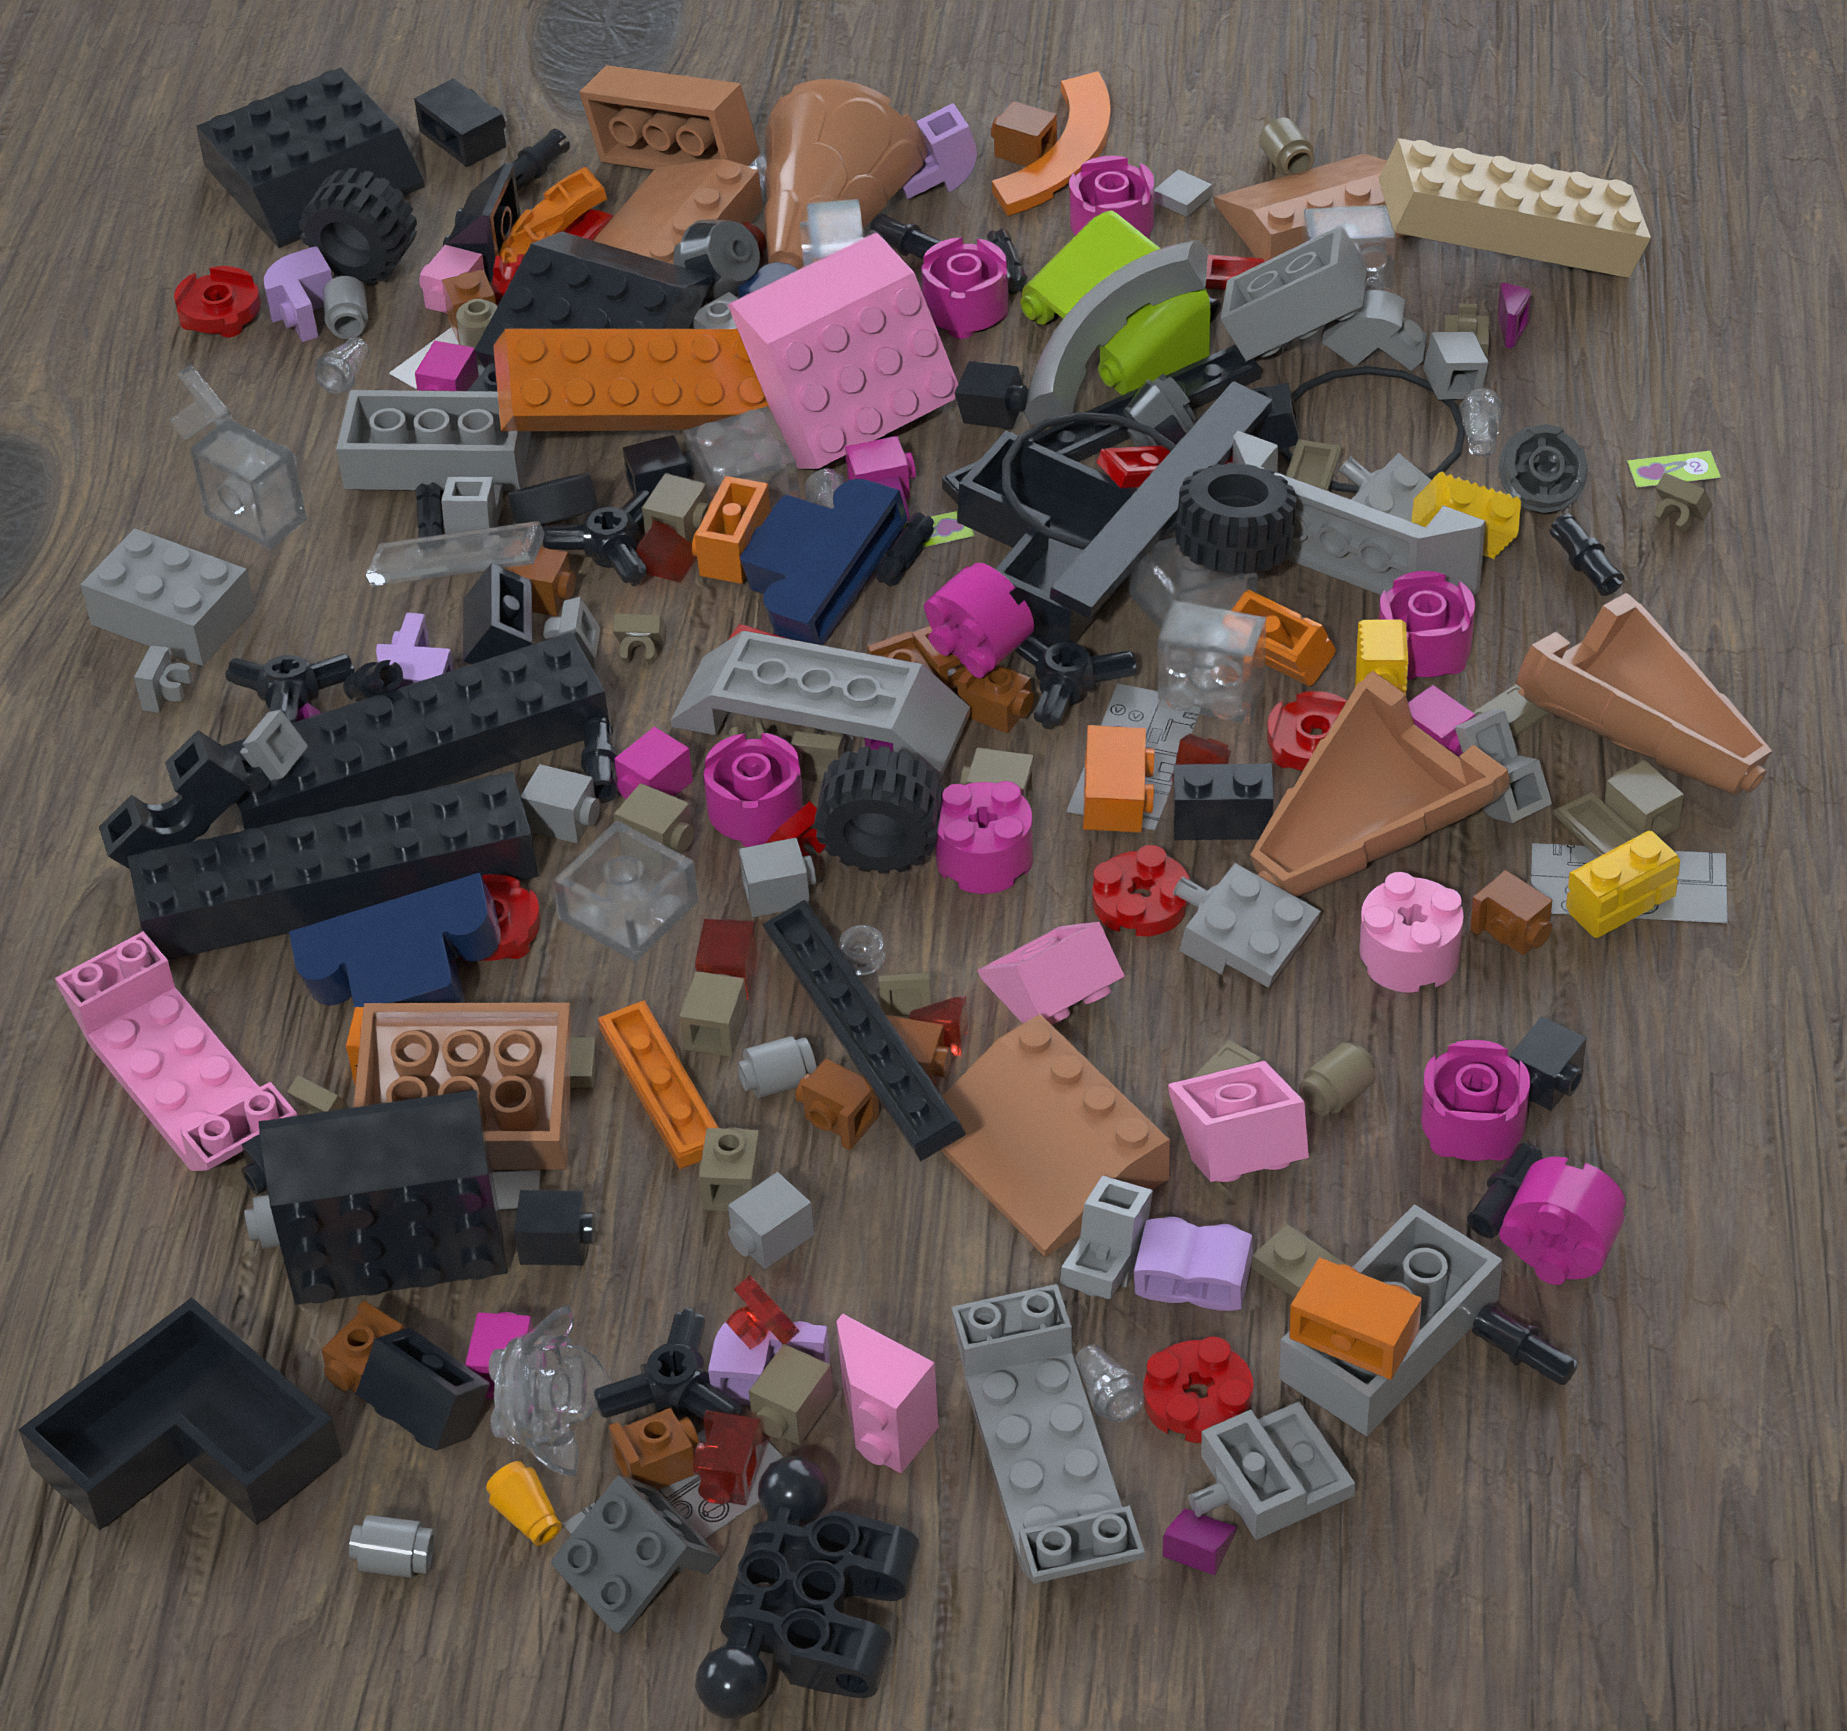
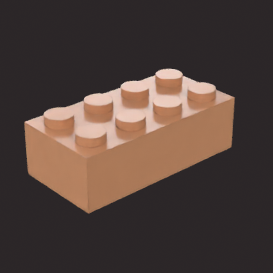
(667, 119)

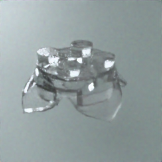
(544, 1389)

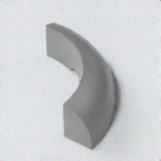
(1101, 315)

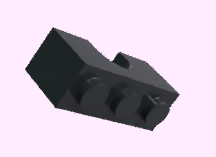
(206, 783)

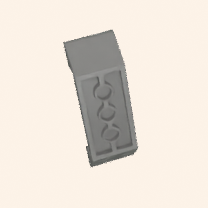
(1368, 544)
(827, 692)
(1042, 1436)

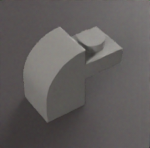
(1376, 326)
(471, 504)
(1527, 784)
(1108, 1239)

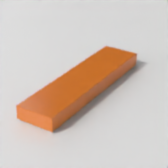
(659, 1081)

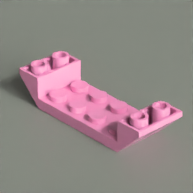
(167, 1054)

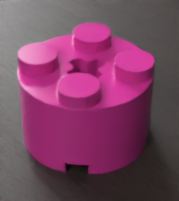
(1112, 185)
(965, 285)
(977, 618)
(1436, 620)
(752, 786)
(984, 836)
(1474, 1101)
(1564, 1220)

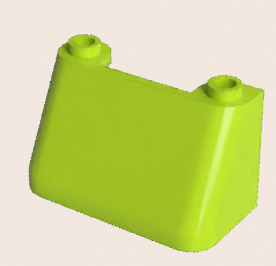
(1155, 337)

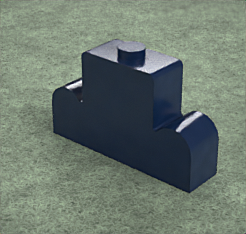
(819, 557)
(399, 947)

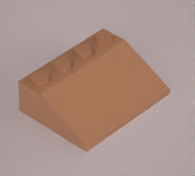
(677, 198)
(1272, 212)
(503, 1050)
(1046, 1132)

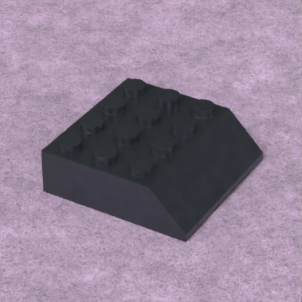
(289, 143)
(593, 286)
(383, 1197)

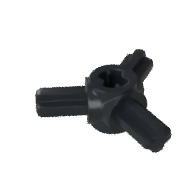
(606, 537)
(1069, 674)
(289, 680)
(670, 1378)

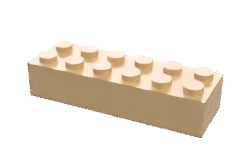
(1513, 208)

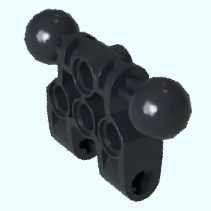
(846, 1650)

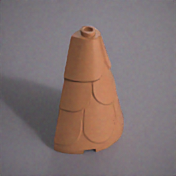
(829, 146)
(1645, 697)
(1370, 793)

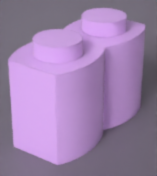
(1193, 1264)

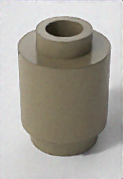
(1286, 146)
(473, 320)
(1337, 1079)

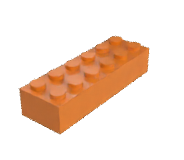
(622, 379)

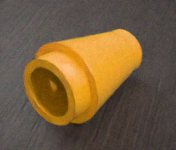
(523, 1502)

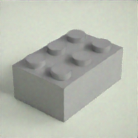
(1294, 294)
(168, 596)

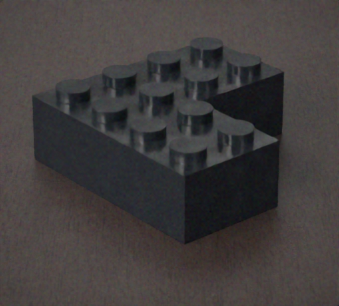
(1060, 496)
(175, 1399)

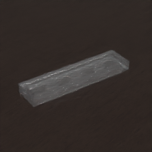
(455, 553)

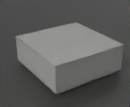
(1182, 193)

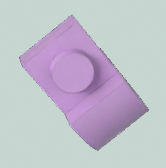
(949, 155)
(296, 289)
(413, 652)
(736, 1367)

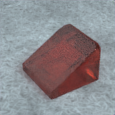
(665, 553)
(953, 1017)

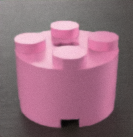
(1411, 933)

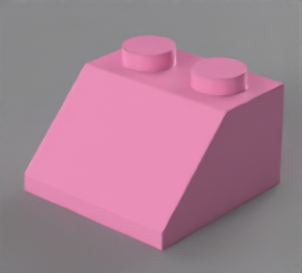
(1054, 972)
(1240, 1121)
(886, 1395)

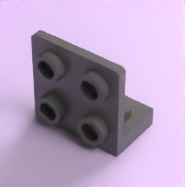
(629, 1551)

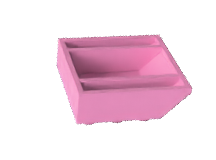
(844, 350)

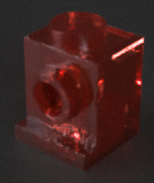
(728, 1457)

